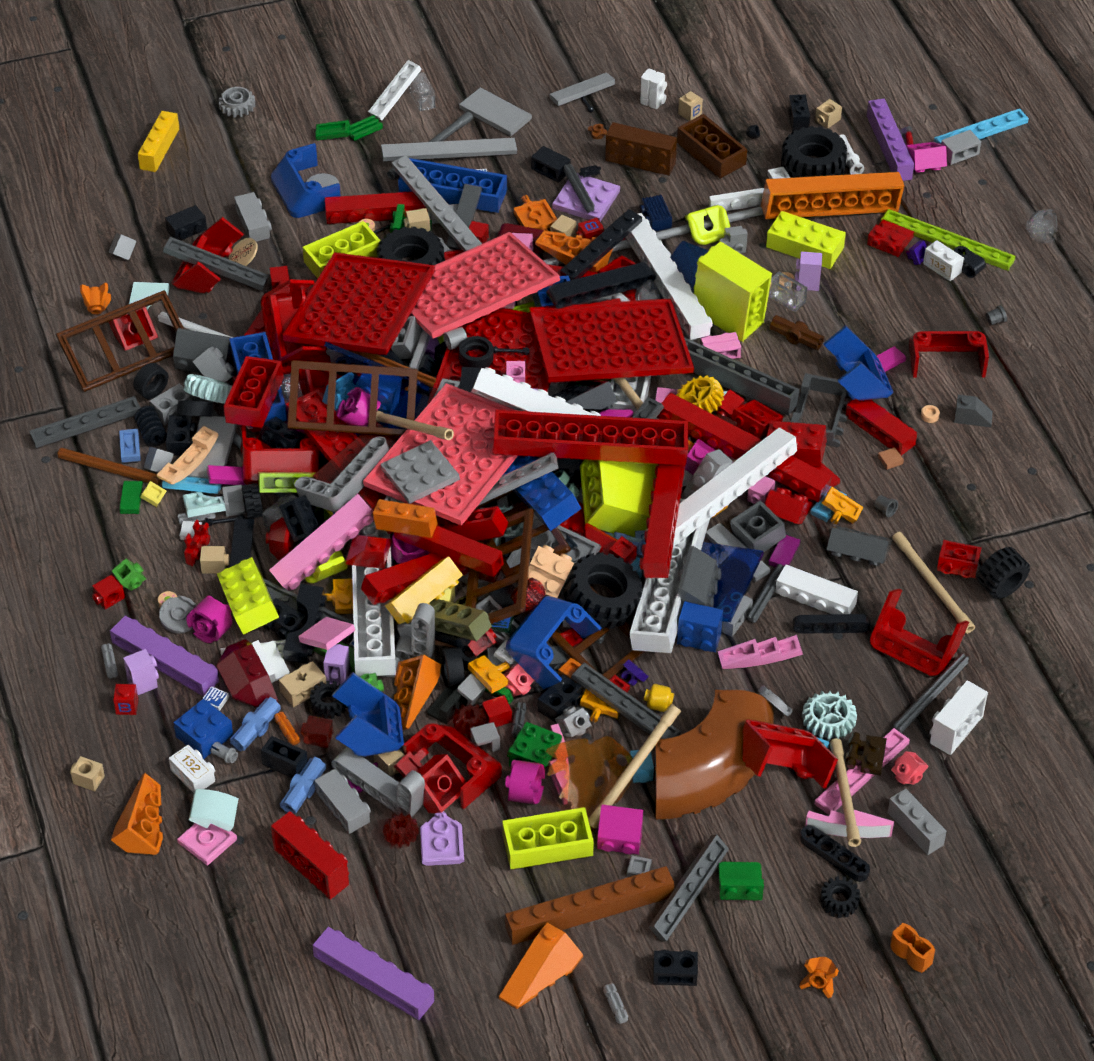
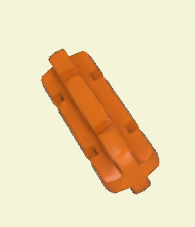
(286, 728)

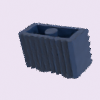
(656, 212)

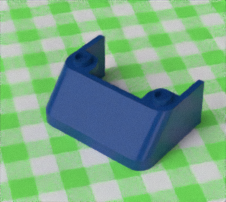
(300, 197)
(864, 370)
(529, 640)
(374, 718)

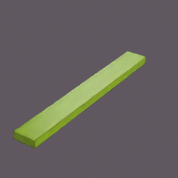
(951, 240)

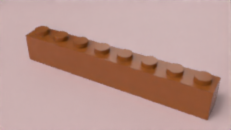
(590, 904)

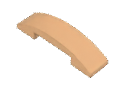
(191, 458)

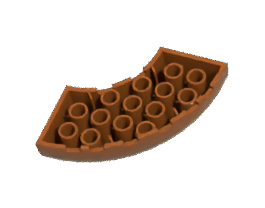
(708, 760)

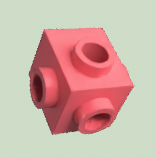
(518, 680)
(909, 768)

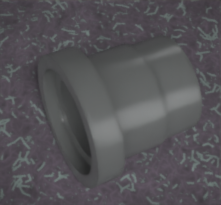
(996, 316)
(886, 505)

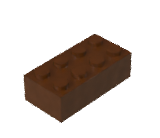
(712, 146)
(641, 148)

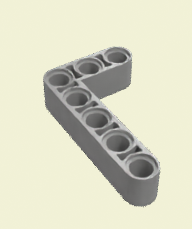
(349, 481)
(396, 796)

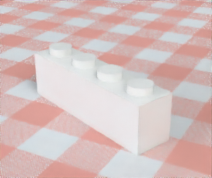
(815, 591)

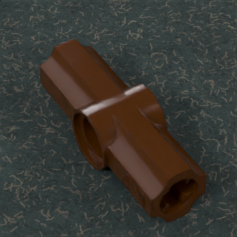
(797, 332)

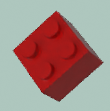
(441, 783)

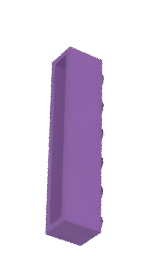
(890, 138)
(170, 658)
(374, 973)

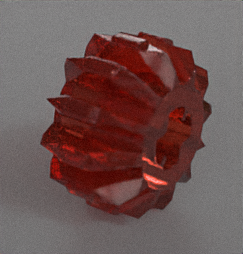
(534, 595)
(468, 717)
(400, 830)

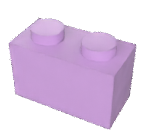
(809, 270)
(337, 664)
(141, 671)

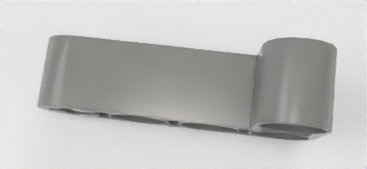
(422, 637)

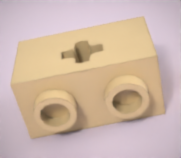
(298, 685)

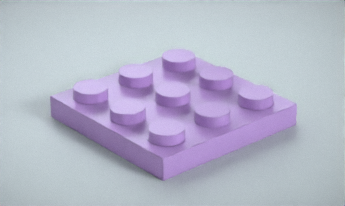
(600, 192)

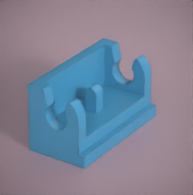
(343, 386)

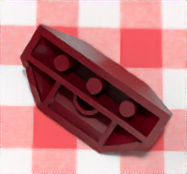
(245, 674)

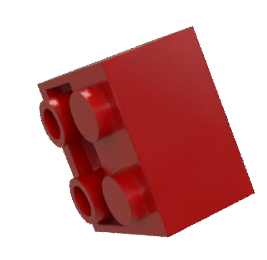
(788, 506)

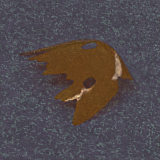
(587, 768)

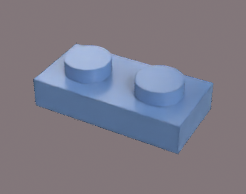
(129, 445)

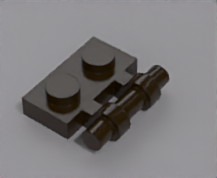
(873, 754)

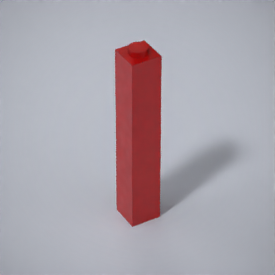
(459, 549)

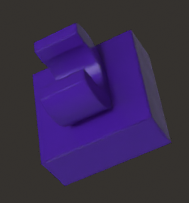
(917, 252)
(635, 672)

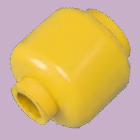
(658, 697)

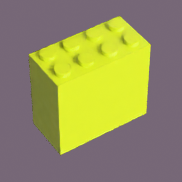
(732, 290)
(617, 494)

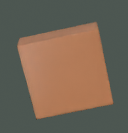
(890, 458)

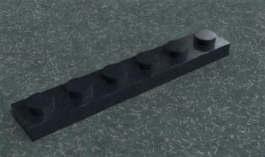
(601, 245)

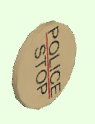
(244, 251)

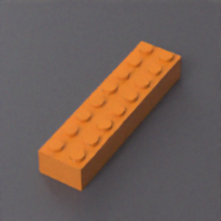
(832, 195)

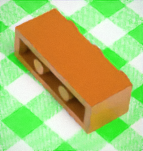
(405, 518)

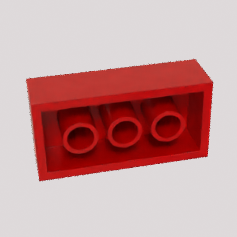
(253, 392)
(310, 854)

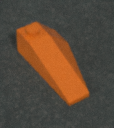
(567, 247)
(414, 684)
(139, 823)
(545, 961)

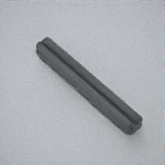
(579, 187)
(765, 595)

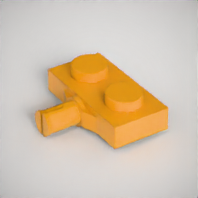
(841, 506)
(342, 596)
(488, 673)
(597, 705)

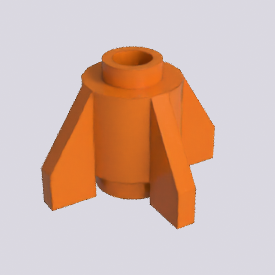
(95, 298)
(820, 975)

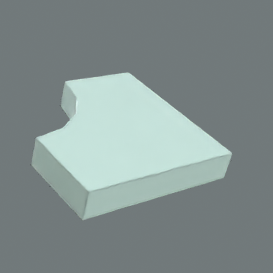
(144, 289)
(200, 504)

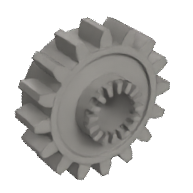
(236, 101)

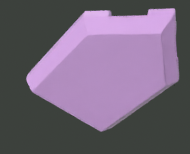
(441, 841)

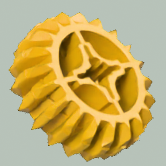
(702, 392)

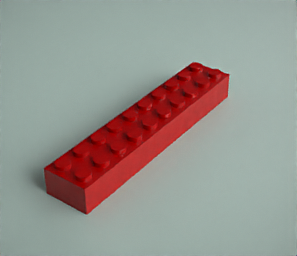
(590, 437)

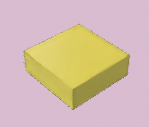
(153, 494)

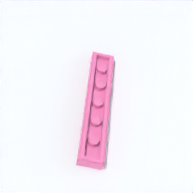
(831, 798)

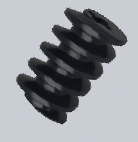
(150, 426)

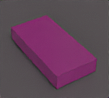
(784, 551)

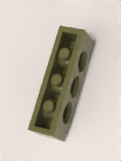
(460, 620)

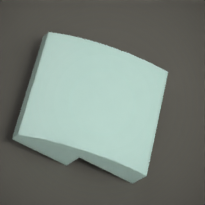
(213, 808)

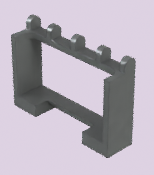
(825, 385)

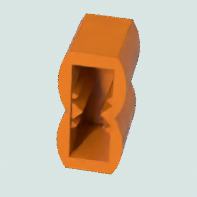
(915, 949)

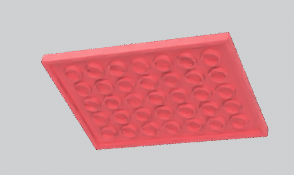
(480, 283)
(468, 452)

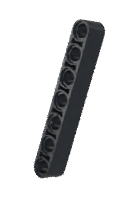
(599, 285)

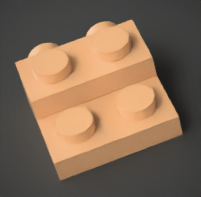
(550, 569)

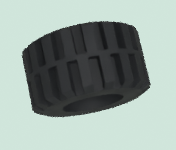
(1003, 572)

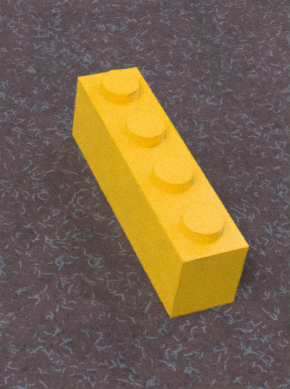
(158, 141)
(424, 590)

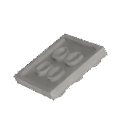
(420, 471)

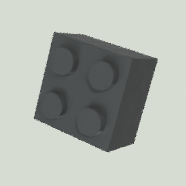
(758, 527)

